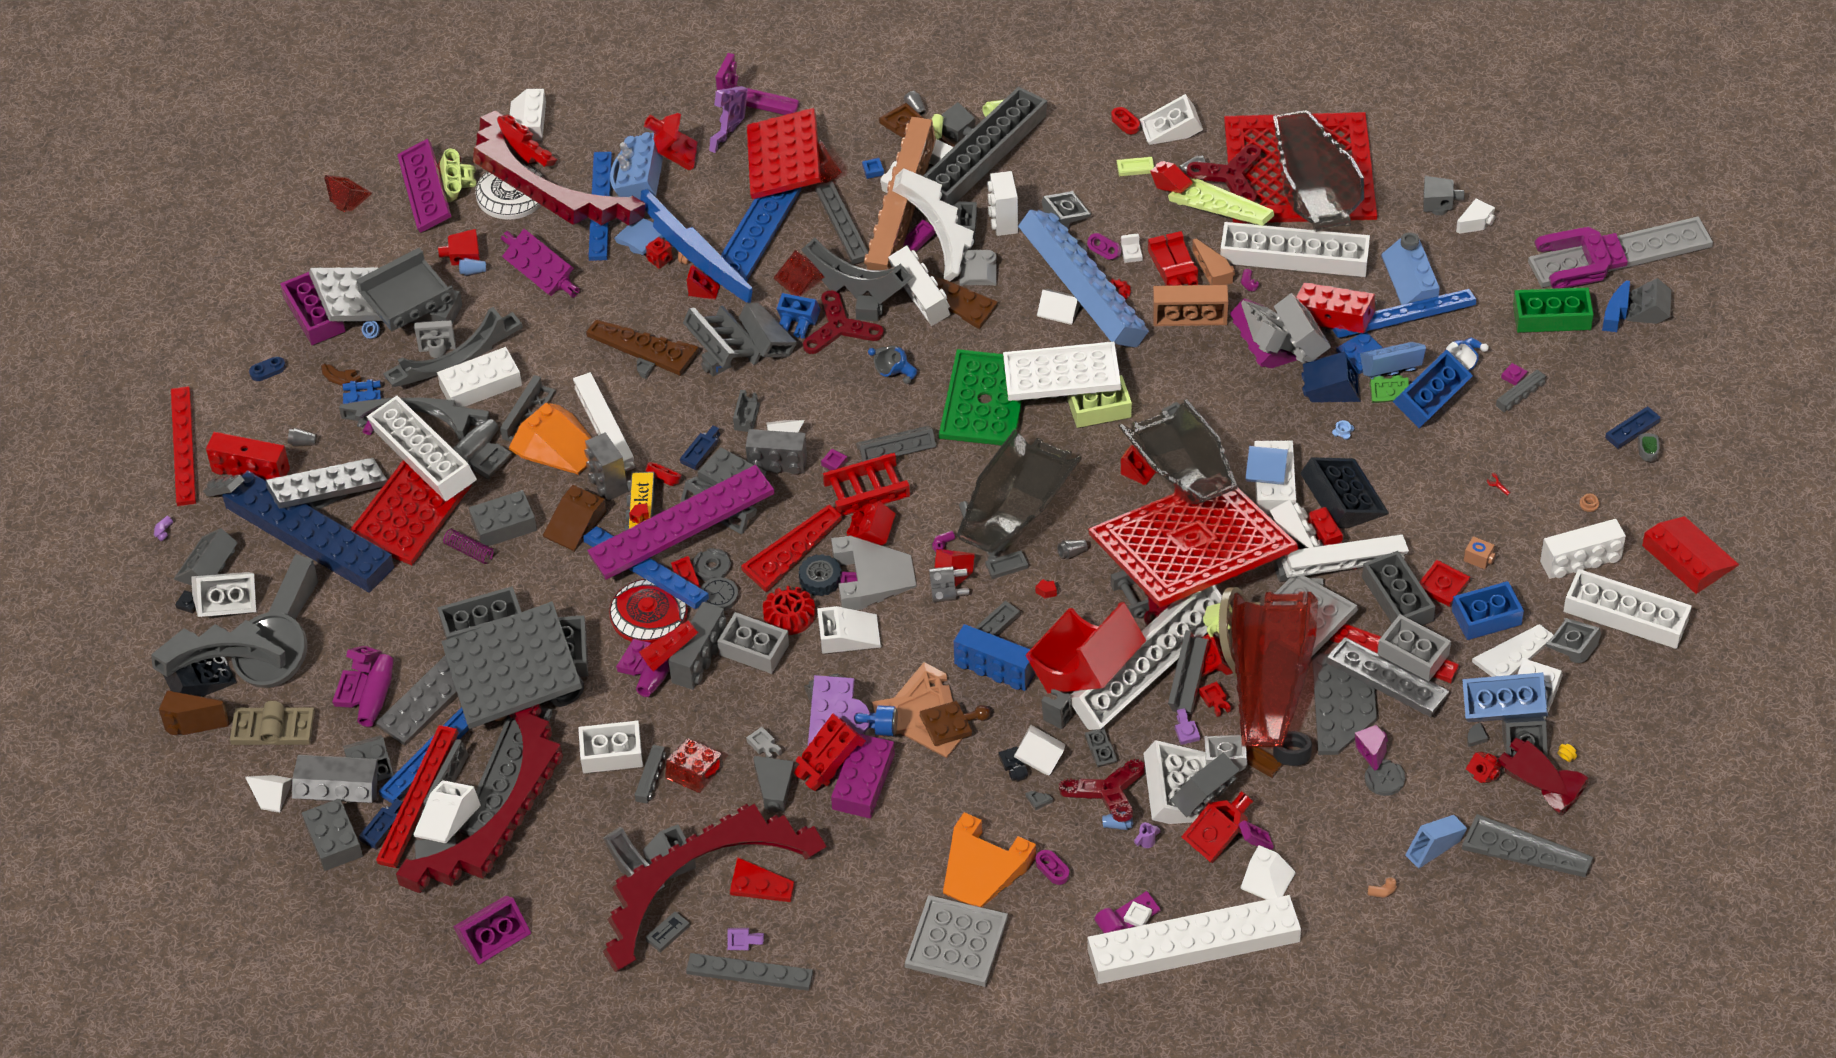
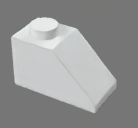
(1476, 217)

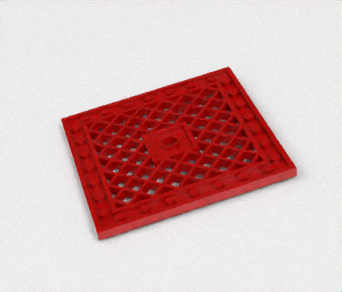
(1336, 122)
(1201, 537)

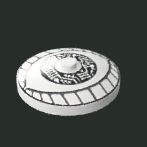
(503, 200)

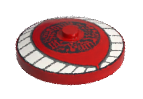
(645, 612)

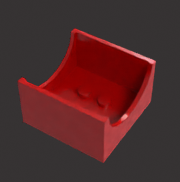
(1082, 655)

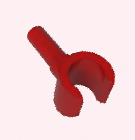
(1498, 484)

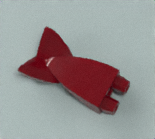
(1533, 768)

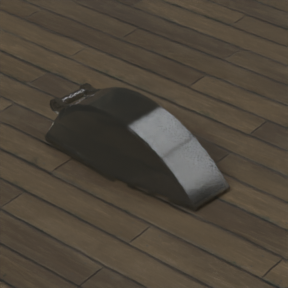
(1184, 453)
(1014, 492)

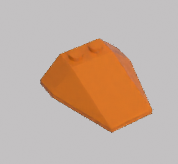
(552, 439)

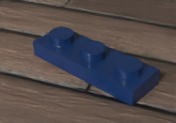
(1632, 427)

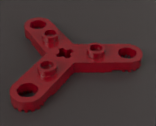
(1219, 172)
(836, 315)
(1108, 790)

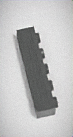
(1520, 391)
(650, 774)

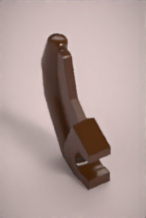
(339, 377)

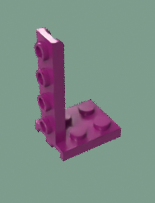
(727, 78)

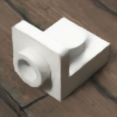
(1131, 248)

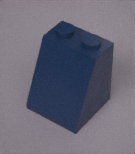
(1331, 379)

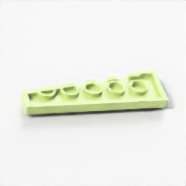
(1219, 201)

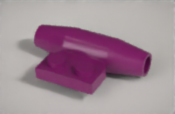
(633, 663)
(365, 690)

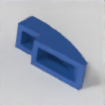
(1616, 308)

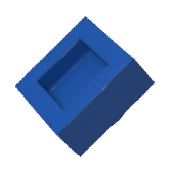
(872, 168)

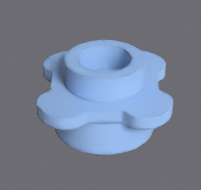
(1343, 425)

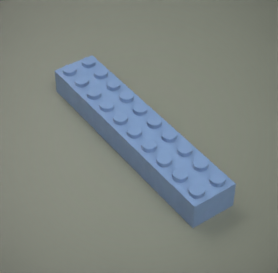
(1083, 278)

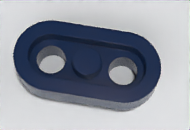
(267, 368)

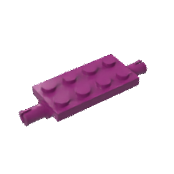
(538, 263)

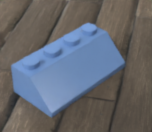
(1410, 273)
(1505, 697)

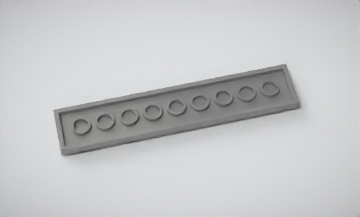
(1638, 248)

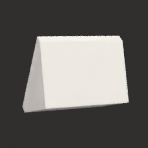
(1058, 306)
(1039, 750)

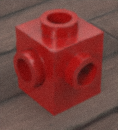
(659, 252)
(1484, 767)

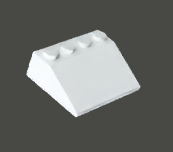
(1167, 771)

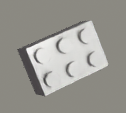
(1003, 203)
(610, 747)

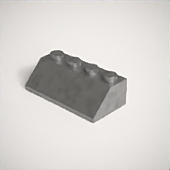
(335, 778)

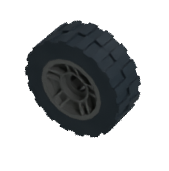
(820, 565)

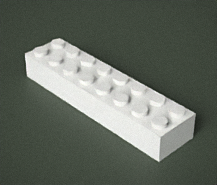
(1295, 249)
(421, 448)

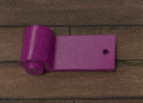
(1113, 921)

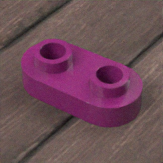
(1105, 246)
(1053, 868)

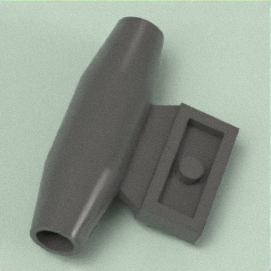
(480, 453)

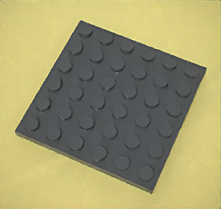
(511, 665)

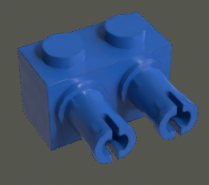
(797, 309)

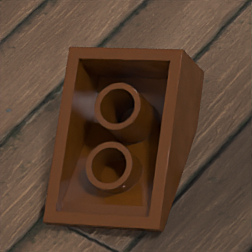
(575, 517)
(191, 714)

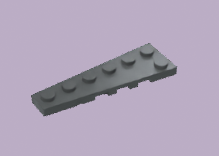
(1511, 844)

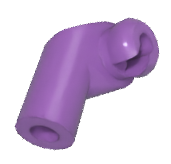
(161, 526)

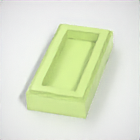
(1135, 166)

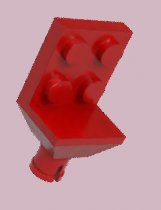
(671, 141)
(1217, 826)

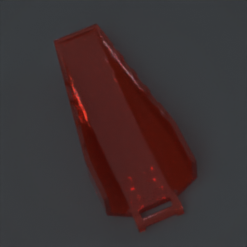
(1271, 663)

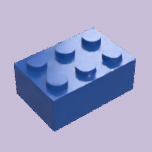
(1487, 610)

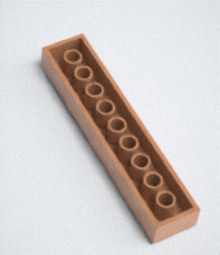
(897, 210)

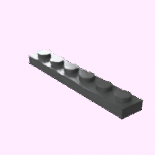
(842, 222)
(749, 971)

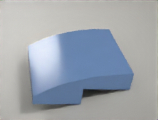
(638, 236)
(1266, 465)

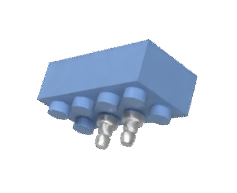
(636, 166)

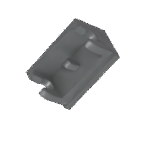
(745, 412)
(1057, 711)

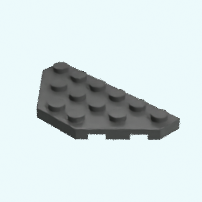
(1341, 706)

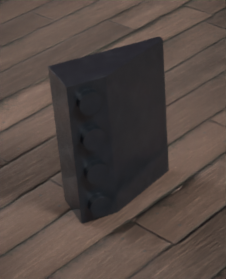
(1343, 490)

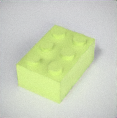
(1100, 406)

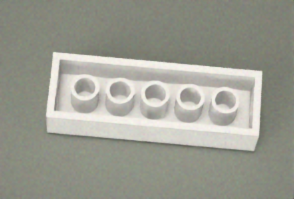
(1627, 608)

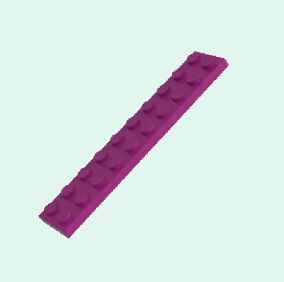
(680, 522)

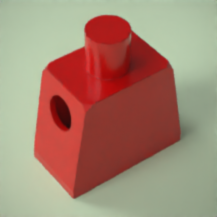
(461, 246)

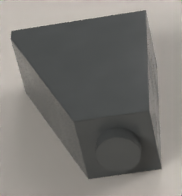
(774, 781)

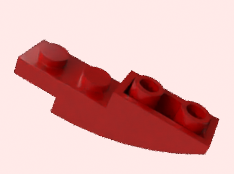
(520, 139)

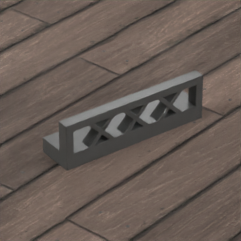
(523, 406)
(900, 443)
(698, 485)
(1188, 673)
(451, 766)

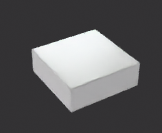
(1137, 914)

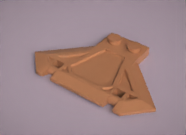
(918, 696)

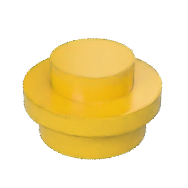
(1567, 752)

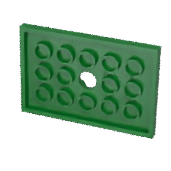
(966, 417)

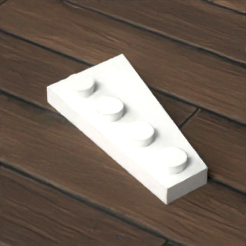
(1508, 656)

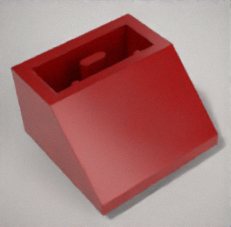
(872, 523)

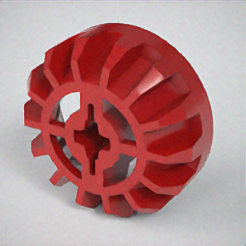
(792, 620)

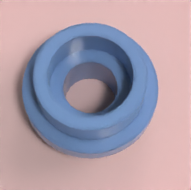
(366, 329)

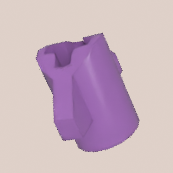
(1147, 835)

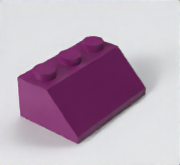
(492, 929)

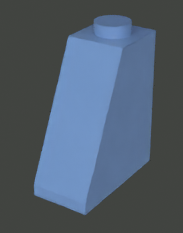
(1435, 839)

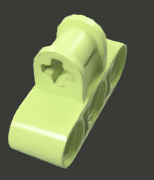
(459, 173)

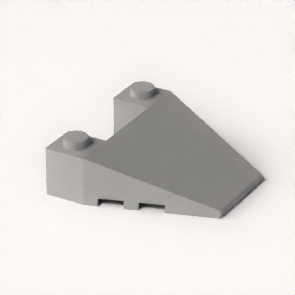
(1269, 331)
(878, 572)

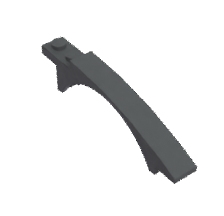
(489, 332)
(456, 417)

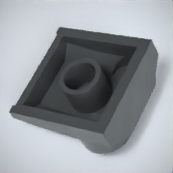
(1066, 207)
(1575, 640)

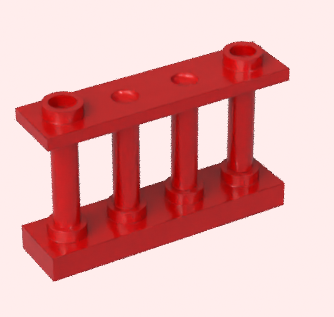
(886, 494)

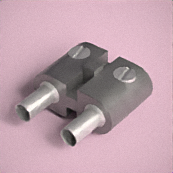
(943, 583)

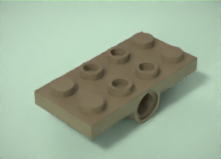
(272, 725)

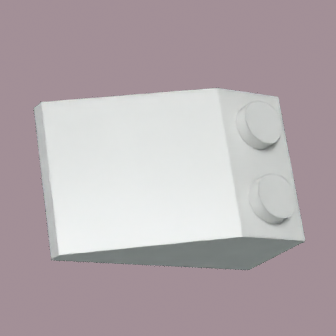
(1171, 122)

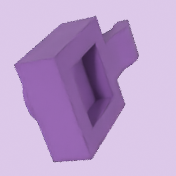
(1185, 730)
(740, 938)

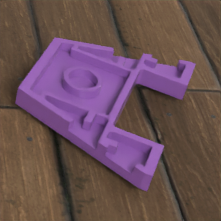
(734, 105)

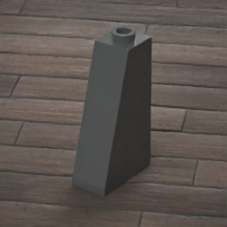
(766, 332)
(296, 587)

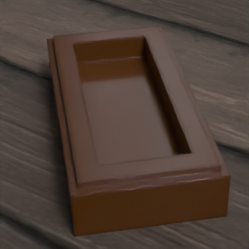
(1262, 761)

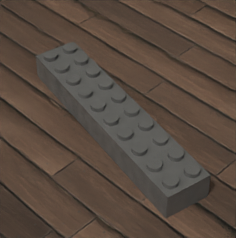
(987, 144)

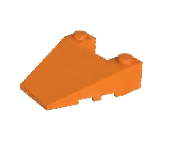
(979, 868)

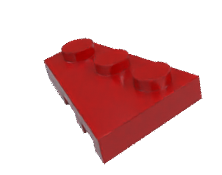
(666, 646)
(759, 883)

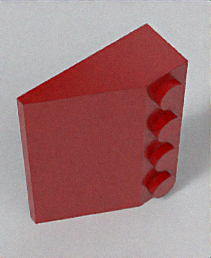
(1688, 553)

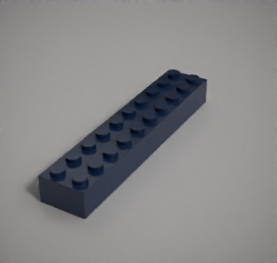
(311, 534)

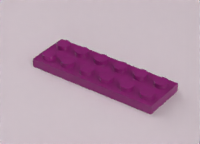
(424, 185)

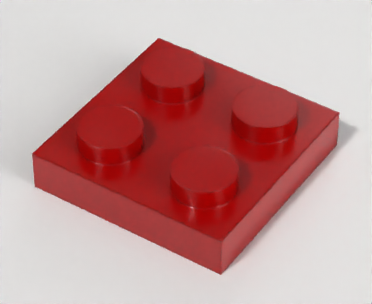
(1444, 582)

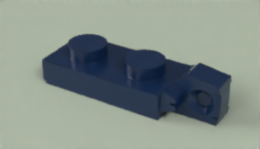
(700, 448)
(380, 825)

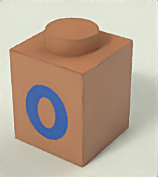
(1479, 553)

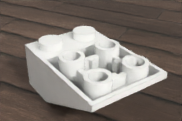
(1293, 521)
(847, 629)
(1551, 676)
(446, 811)

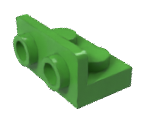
(1387, 389)

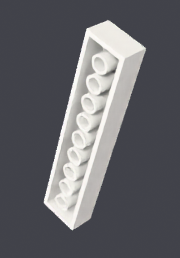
(1161, 650)
(1193, 939)

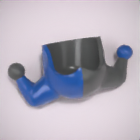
(892, 361)

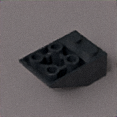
(202, 677)

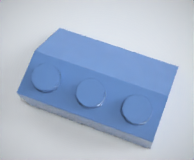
(1392, 359)

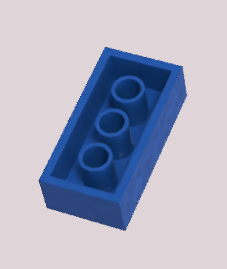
(1432, 388)
(993, 657)

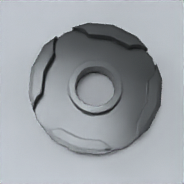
(711, 555)

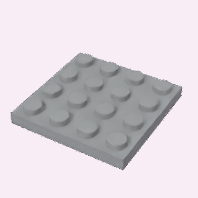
(340, 293)
(1332, 608)
(956, 940)

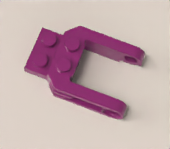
(1600, 252)

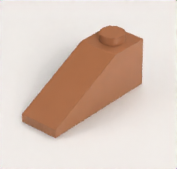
(1213, 264)

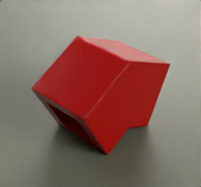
(639, 513)
(1046, 589)

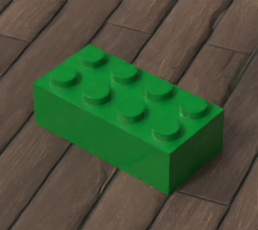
(1552, 309)

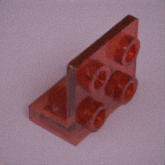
(797, 274)
(690, 763)

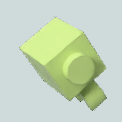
(1211, 618)

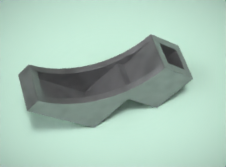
(624, 852)

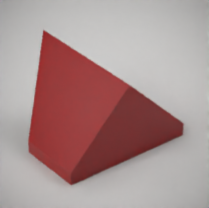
(701, 285)
(1135, 466)
(958, 560)

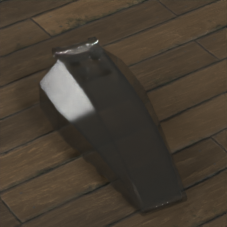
(1315, 172)

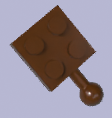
(948, 722)

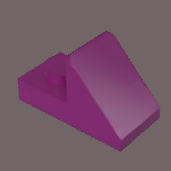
(363, 658)

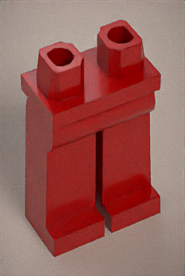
(1173, 259)
(827, 752)

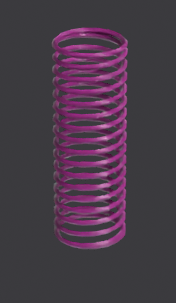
(471, 540)

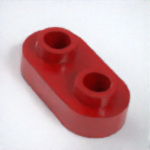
(1127, 123)
(669, 476)

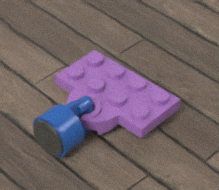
(836, 697)

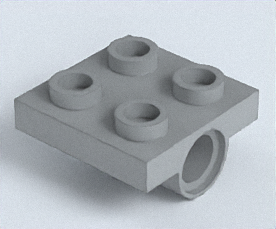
(435, 337)

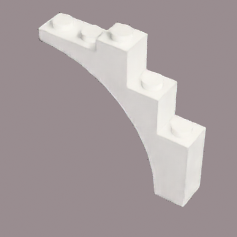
(943, 217)

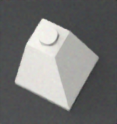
(1267, 874)

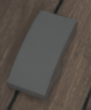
(1100, 747)

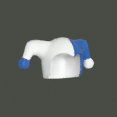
(1465, 352)

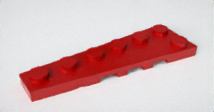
(781, 556)

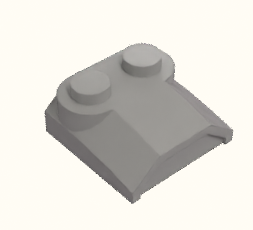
(978, 268)
(1230, 745)

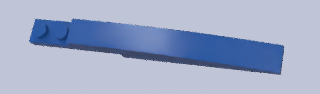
(695, 248)

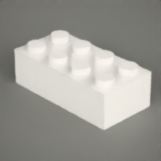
(921, 287)
(480, 378)
(1272, 495)
(1582, 548)

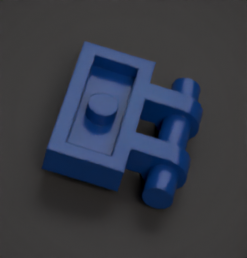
(355, 396)

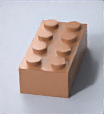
(1190, 305)

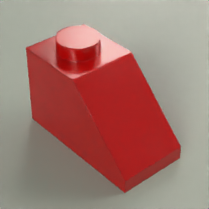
(1170, 177)

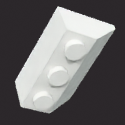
(530, 111)
(224, 594)

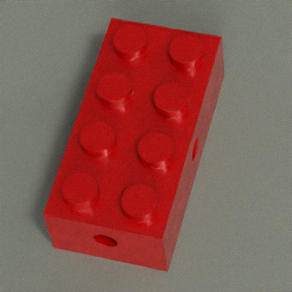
(1338, 307)
(238, 454)

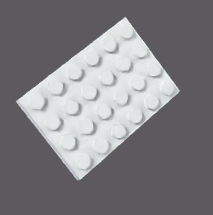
(1061, 371)

